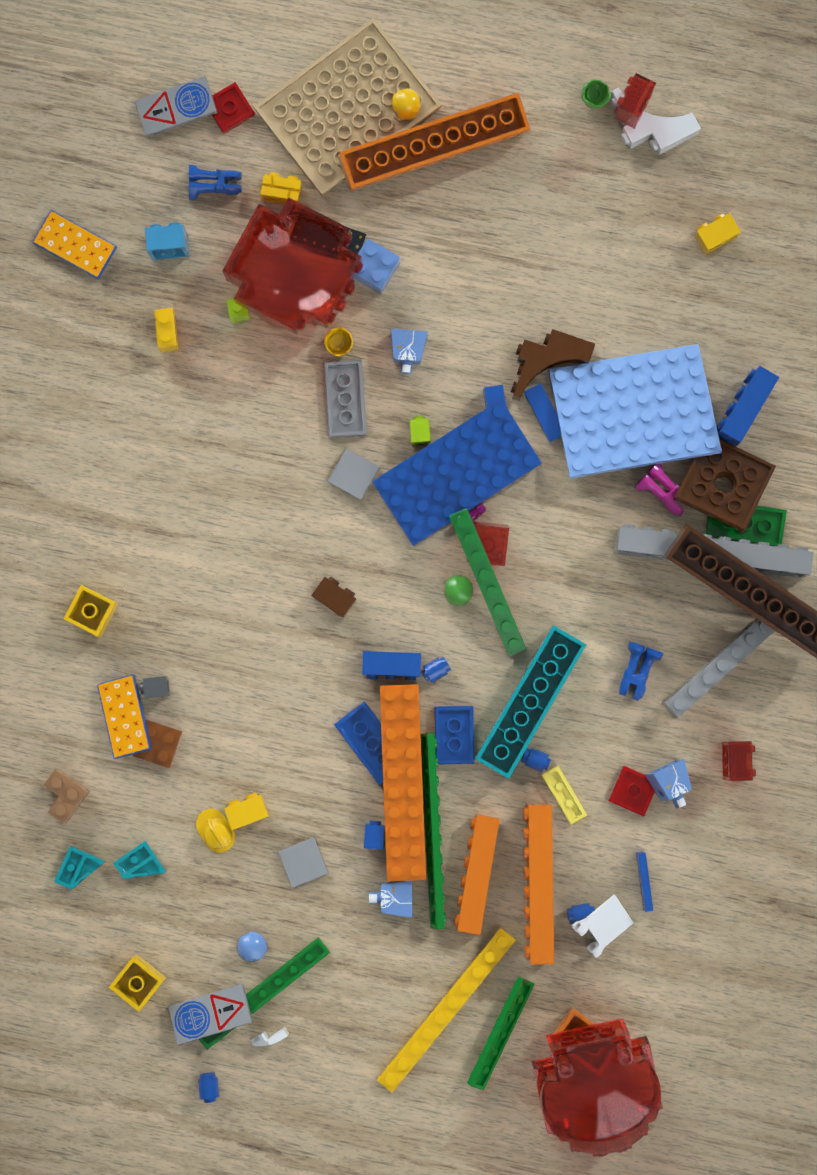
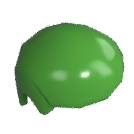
(595, 94)
(458, 590)

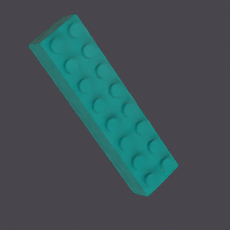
(530, 701)

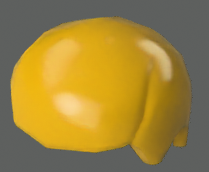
(406, 104)
(338, 341)

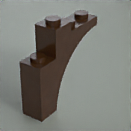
(537, 358)

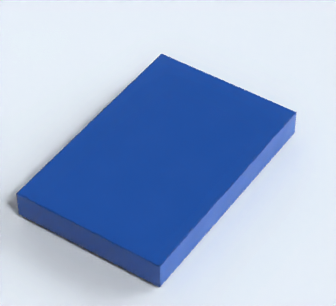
(454, 734)

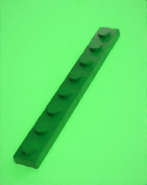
(487, 581)

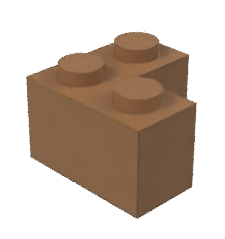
(70, 795)

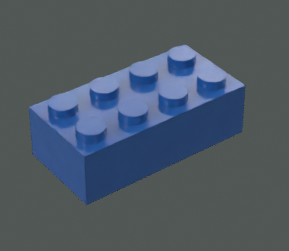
(747, 405)

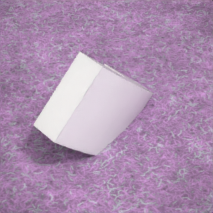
(263, 1040)

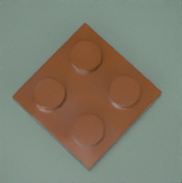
(163, 742)

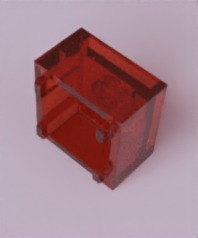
(635, 100)
(494, 540)
(737, 760)

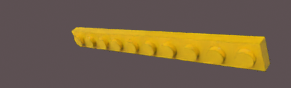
(446, 1009)

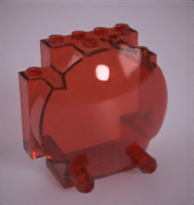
(293, 267)
(598, 1088)

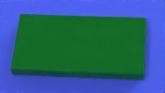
(764, 526)

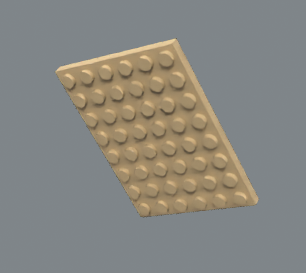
(343, 103)

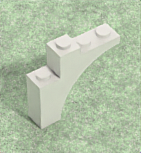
(662, 131)

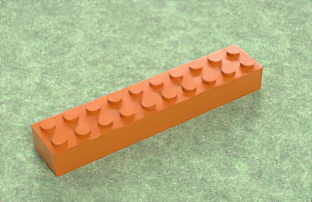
(434, 142)
(402, 782)

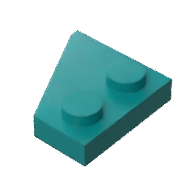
(139, 862)
(77, 867)

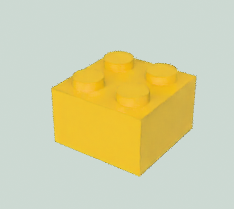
(91, 611)
(137, 982)

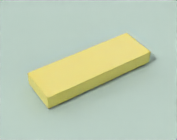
(564, 795)

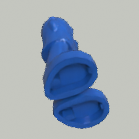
(220, 186)
(638, 679)

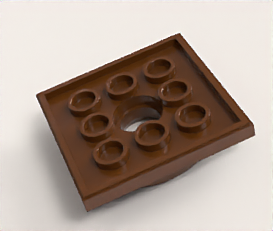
(748, 477)

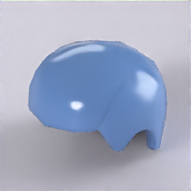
(252, 946)

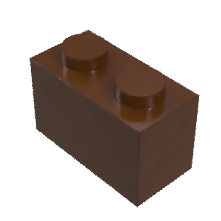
(334, 597)

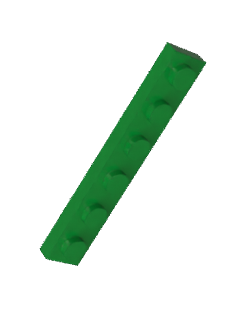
(500, 1034)

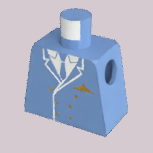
(408, 348)
(671, 782)
(394, 898)

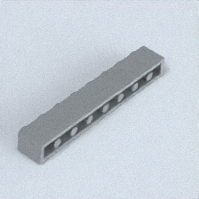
(717, 668)

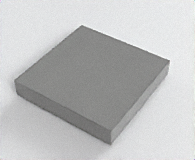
(353, 474)
(303, 862)

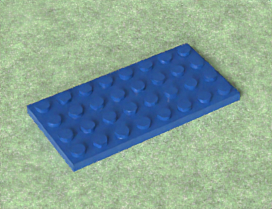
(457, 472)

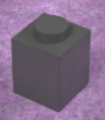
(155, 687)

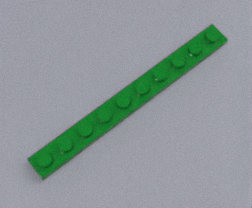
(433, 836)

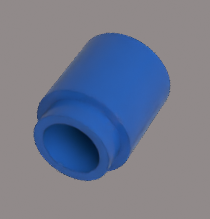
(435, 669)
(535, 759)
(579, 912)
(208, 1087)

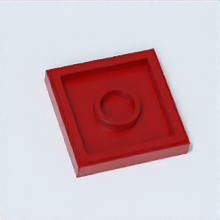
(231, 108)
(632, 791)

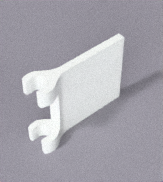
(604, 924)

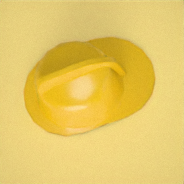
(215, 830)

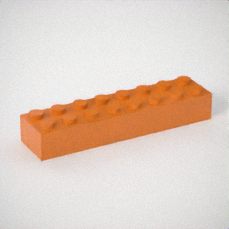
(539, 884)

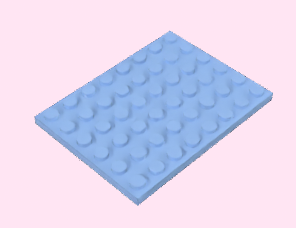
(634, 411)

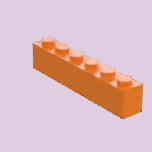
(478, 873)

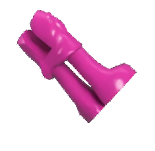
(667, 499)

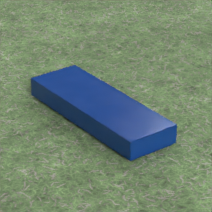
(544, 411)
(644, 881)

